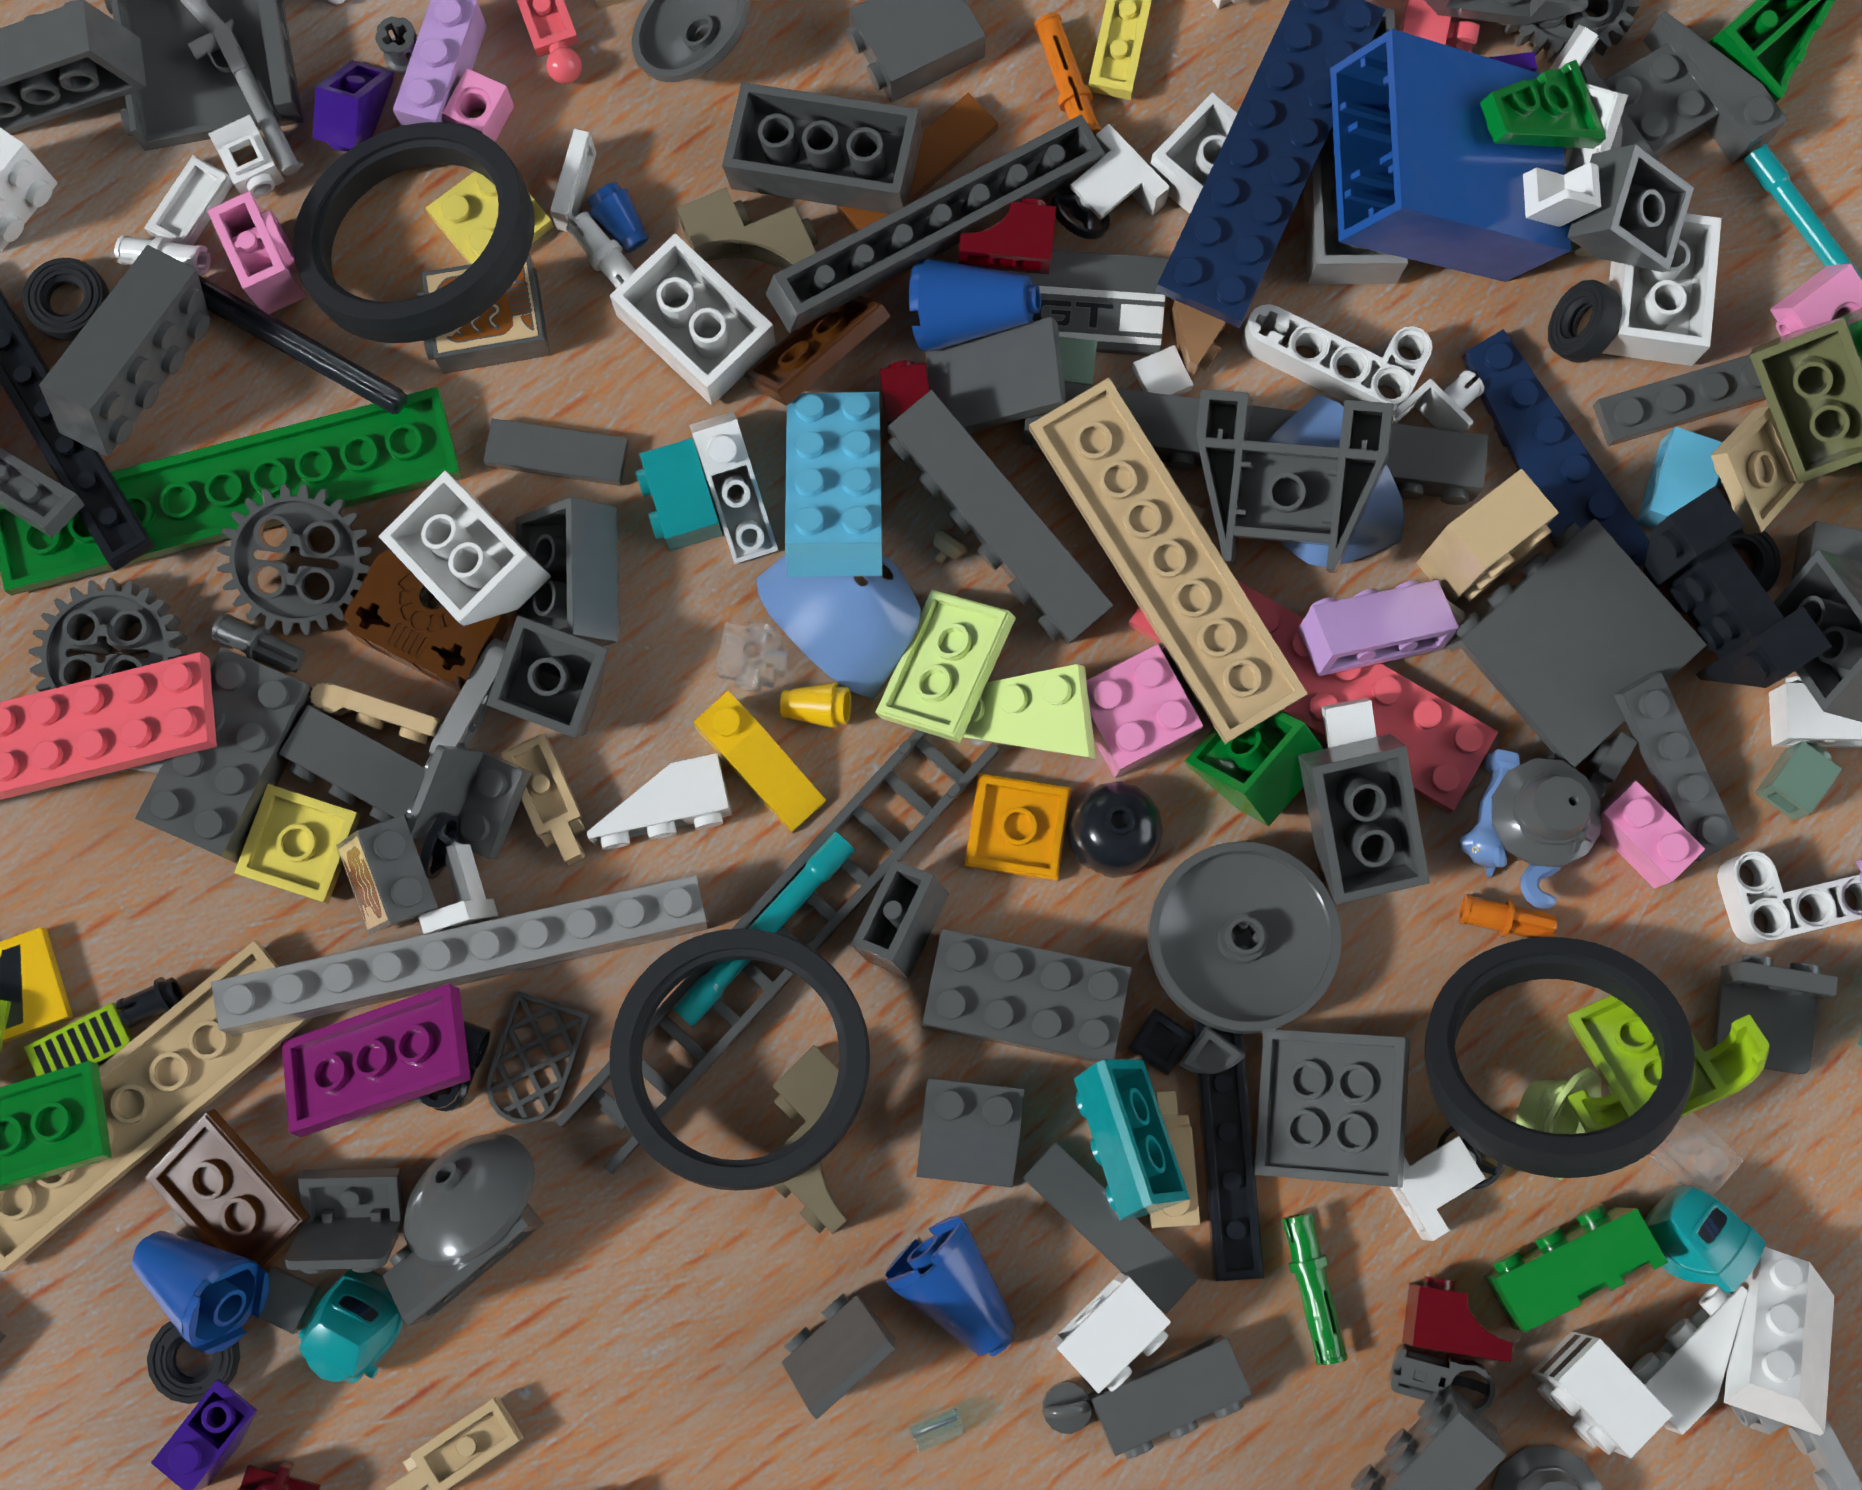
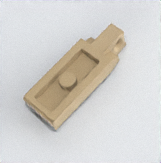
(549, 797)
(1182, 1142)
(460, 1449)

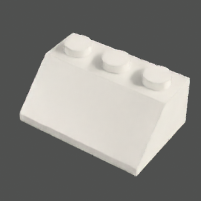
(463, 553)
(1783, 1344)

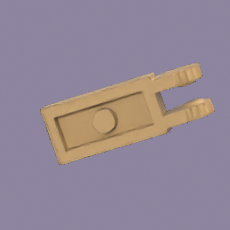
(374, 711)

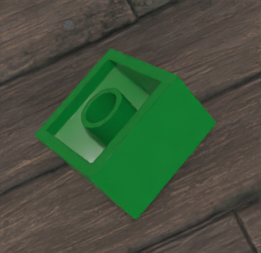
(1258, 768)

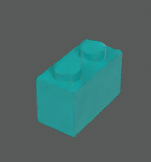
(679, 494)

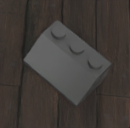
(579, 550)
(425, 1289)

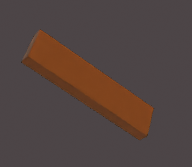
(941, 149)

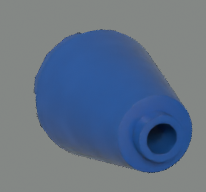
(967, 302)
(954, 1287)
(201, 1288)

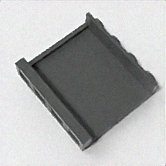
(190, 95)
(1574, 637)

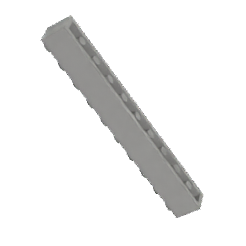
(458, 956)

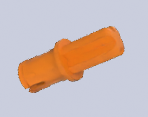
(1506, 918)

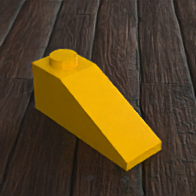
(759, 761)

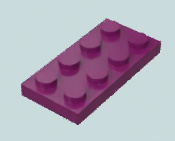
(375, 1060)

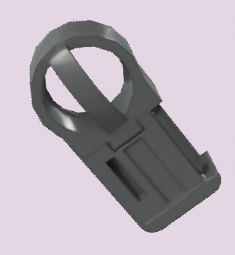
(1423, 1374)

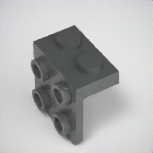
(1780, 1004)
(350, 1219)

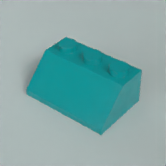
(1129, 1138)

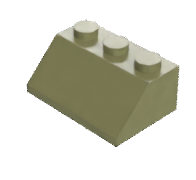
(1814, 396)

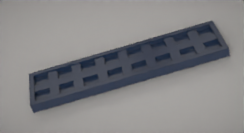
(1265, 159)

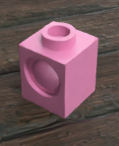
(475, 93)

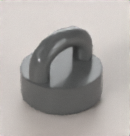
(1066, 1407)

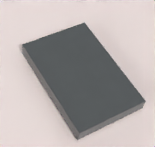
(1000, 375)

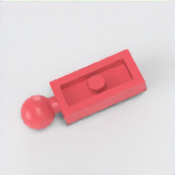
(552, 34)

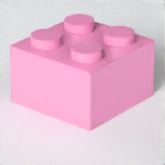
(1139, 711)

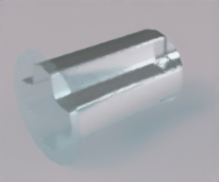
(936, 1428)

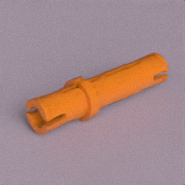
(1074, 96)

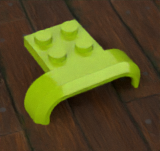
(1631, 1063)

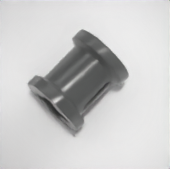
(404, 35)

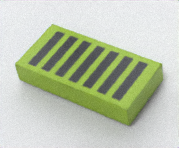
(88, 1039)

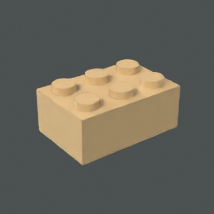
(1489, 538)

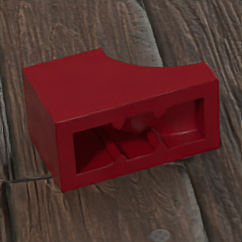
(1016, 243)
(1443, 1322)

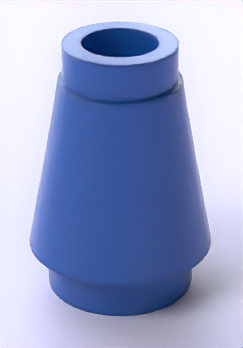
(618, 216)

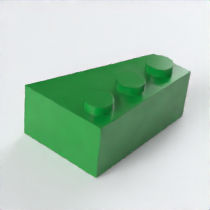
(1771, 39)
(1572, 1265)

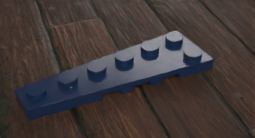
(1548, 446)

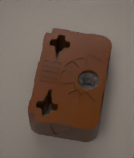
(416, 631)

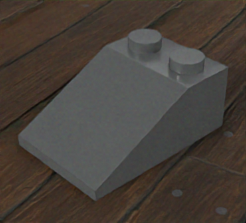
(837, 1353)

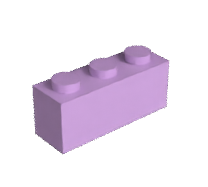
(442, 52)
(1377, 626)

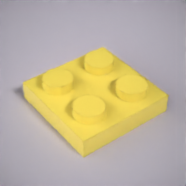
(470, 215)
(296, 843)

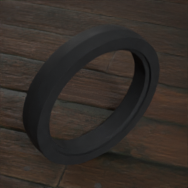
(370, 164)
(635, 1018)
(1548, 1152)

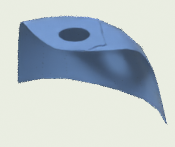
(1383, 519)
(844, 627)

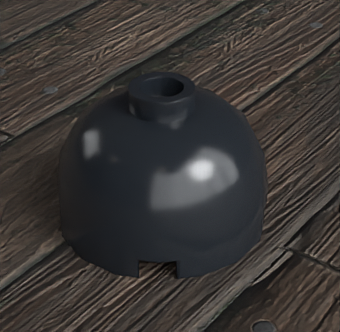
(1115, 829)

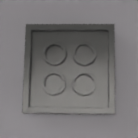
(1333, 1107)

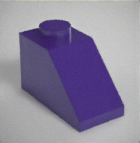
(350, 104)

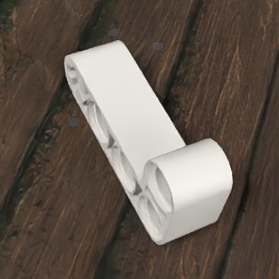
(1333, 352)
(1781, 908)

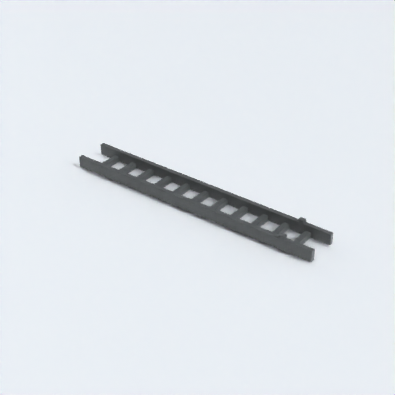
(835, 920)

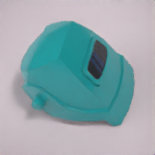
(1704, 1239)
(351, 1328)

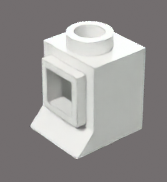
(256, 176)

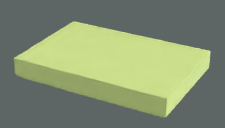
(946, 666)

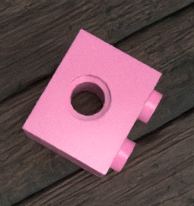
(258, 252)
(1819, 299)

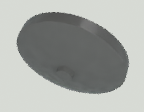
(1244, 937)

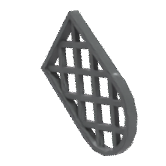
(541, 1039)

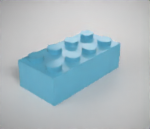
(833, 485)

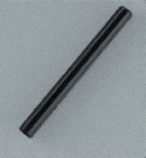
(303, 348)

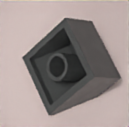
(1638, 211)
(549, 677)
(970, 1132)

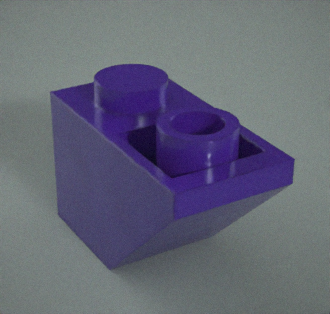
(206, 1438)

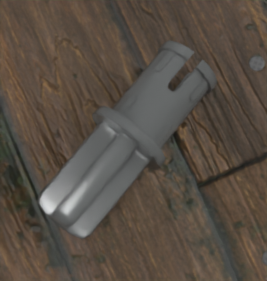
(257, 643)

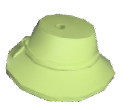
(1547, 1106)

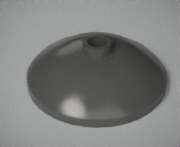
(686, 36)
(468, 1199)

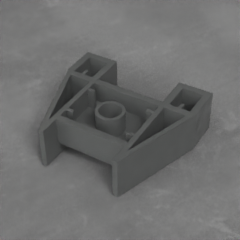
(1689, 90)
(1289, 488)

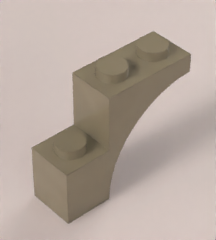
(723, 230)
(806, 1092)

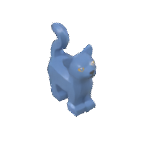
(1484, 844)

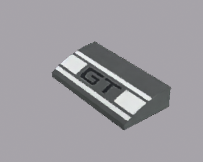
(1104, 299)

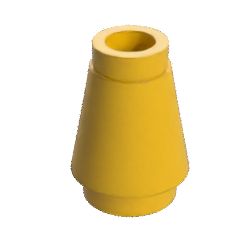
(817, 704)

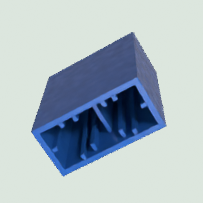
(1423, 168)

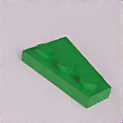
(1545, 111)

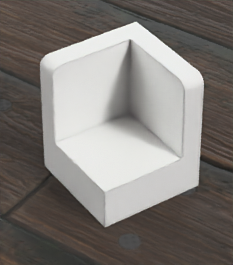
(1559, 197)

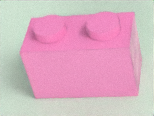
(1647, 835)

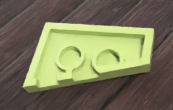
(1037, 712)

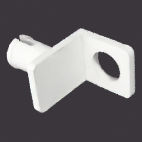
(1444, 407)

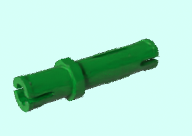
(1314, 1288)

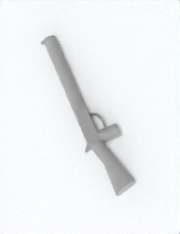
(222, 37)

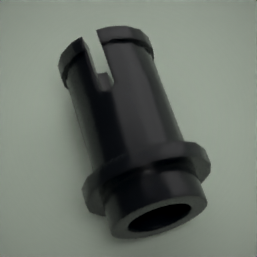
(150, 1001)

